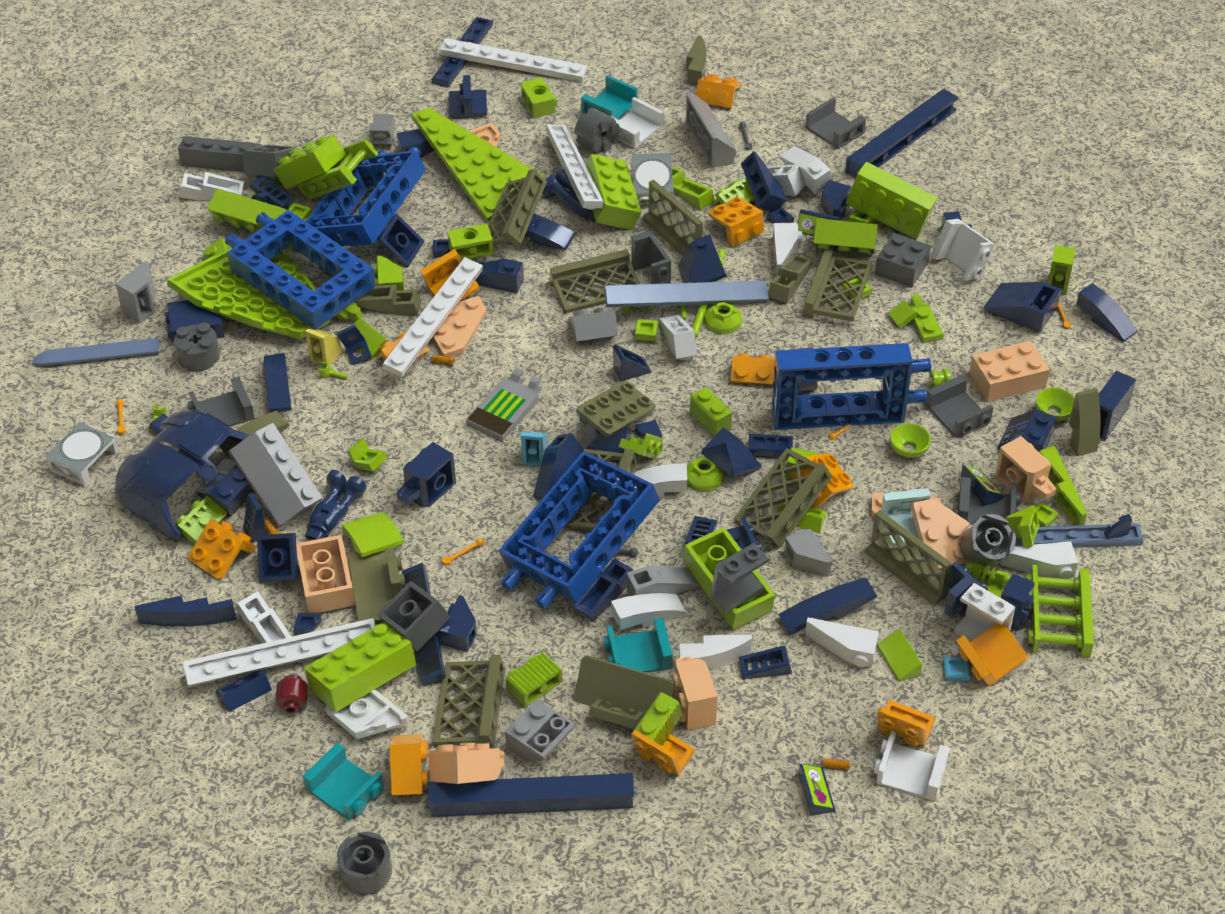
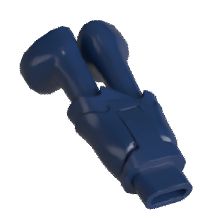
(557, 186)
(329, 512)

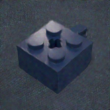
(428, 476)

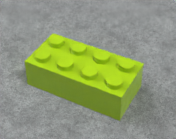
(617, 191)
(891, 200)
(701, 559)
(360, 666)

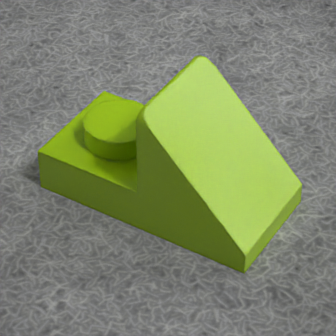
(1025, 525)

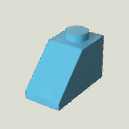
(533, 447)

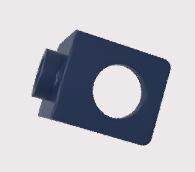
(352, 340)

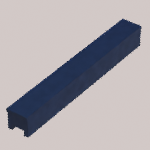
(903, 132)
(532, 795)

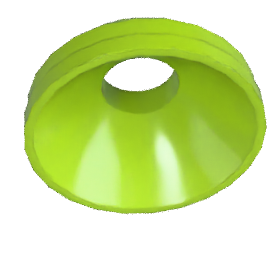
(723, 323)
(1055, 398)
(910, 434)
(704, 479)

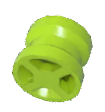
(937, 378)

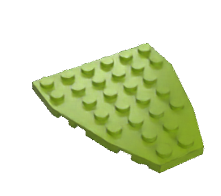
(224, 292)

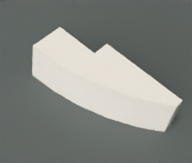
(204, 188)
(666, 477)
(644, 608)
(261, 619)
(718, 649)

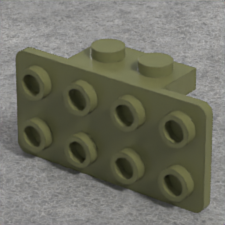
(615, 408)
(375, 581)
(617, 691)

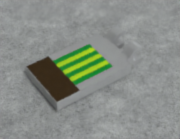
(505, 406)

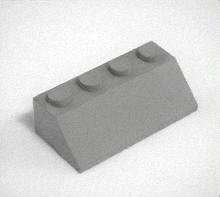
(708, 132)
(275, 474)

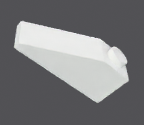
(812, 168)
(789, 178)
(785, 242)
(679, 337)
(1052, 559)
(848, 642)

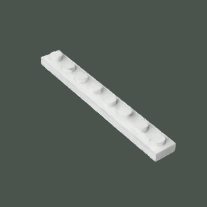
(513, 60)
(574, 167)
(432, 317)
(272, 653)

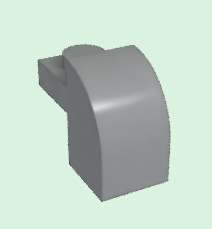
(382, 129)

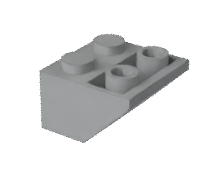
(137, 293)
(593, 326)
(537, 732)

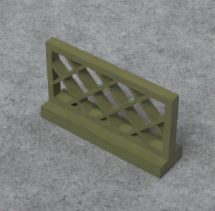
(516, 209)
(665, 224)
(590, 269)
(822, 284)
(628, 463)
(796, 504)
(909, 569)
(490, 701)

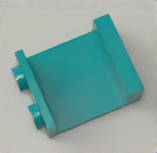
(613, 101)
(641, 651)
(342, 783)

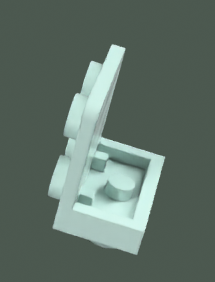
(897, 507)

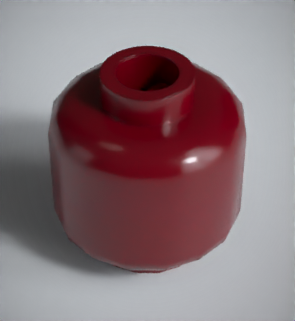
(291, 693)

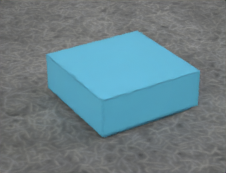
(956, 669)

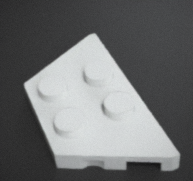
(369, 715)

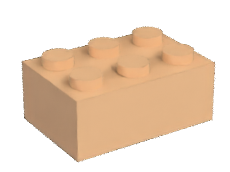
(1009, 371)
(325, 574)

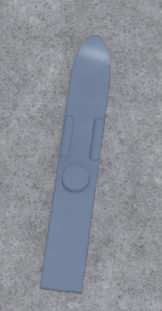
(97, 352)

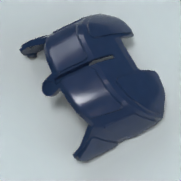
(159, 470)

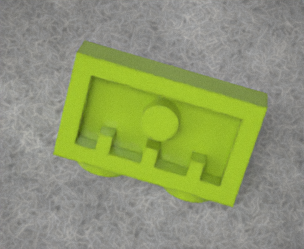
(737, 188)
(649, 447)
(196, 521)

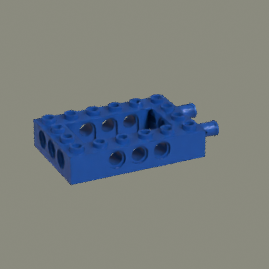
(394, 179)
(252, 262)
(884, 361)
(526, 546)

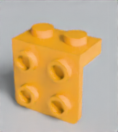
(717, 91)
(740, 219)
(440, 270)
(839, 482)
(219, 547)
(992, 653)
(906, 722)
(670, 757)

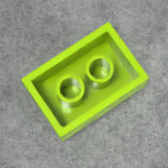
(309, 161)
(845, 235)

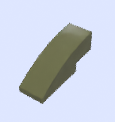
(696, 61)
(789, 278)
(391, 301)
(1085, 422)
(253, 426)

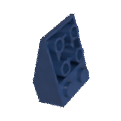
(1025, 303)

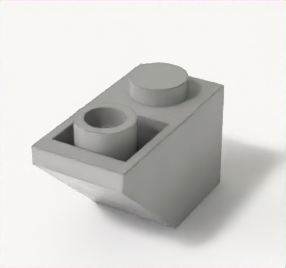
(807, 553)

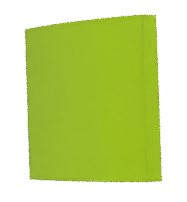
(372, 534)

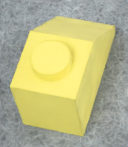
(322, 346)

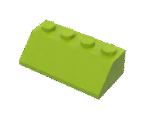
(240, 209)

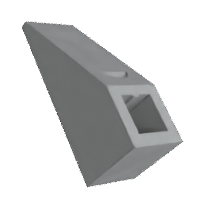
(660, 580)

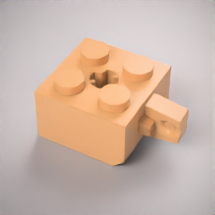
(1024, 465)
(695, 693)
(465, 763)

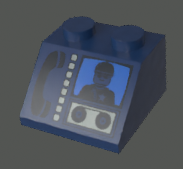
(1033, 426)
(228, 488)

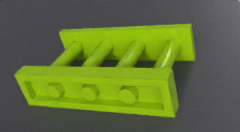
(341, 173)
(1081, 602)

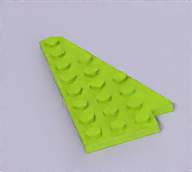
(473, 162)

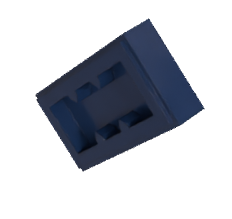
(769, 444)

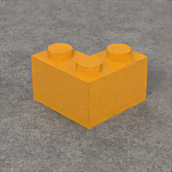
(406, 764)

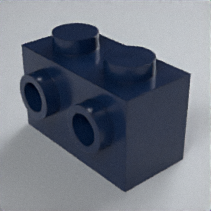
(1019, 594)

